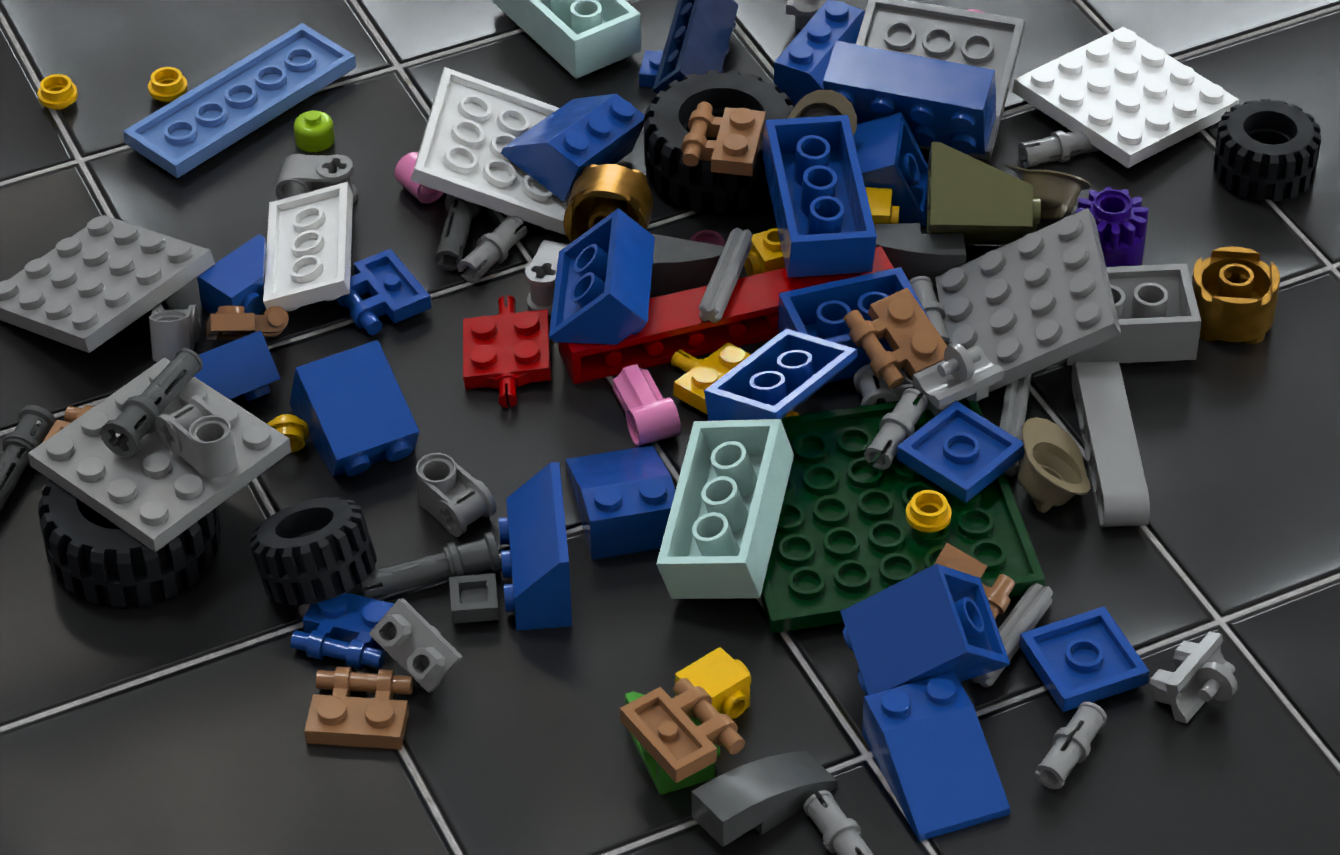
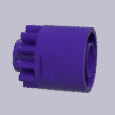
(1119, 224)

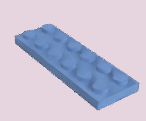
(239, 100)

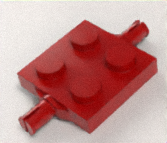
(506, 350)

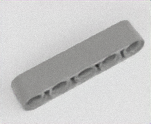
(1110, 444)

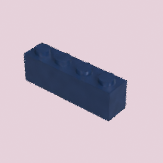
(696, 40)

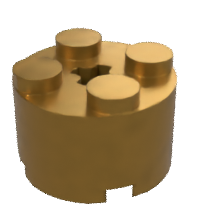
(601, 192)
(1235, 295)

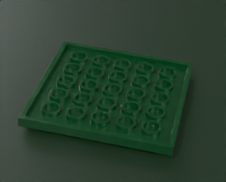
(848, 530)

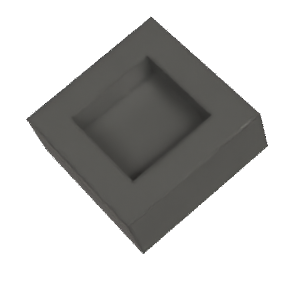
(473, 598)

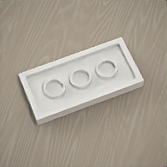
(309, 248)

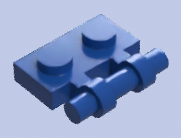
(392, 292)
(341, 630)

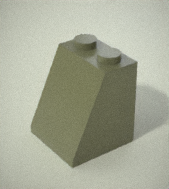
(977, 199)

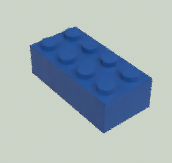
(936, 96)
(818, 196)

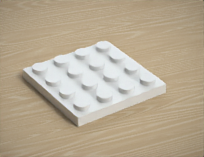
(1125, 96)
(465, 145)

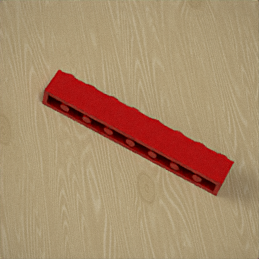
(676, 324)

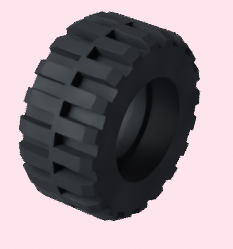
(667, 125)
(112, 563)

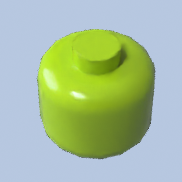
(314, 131)

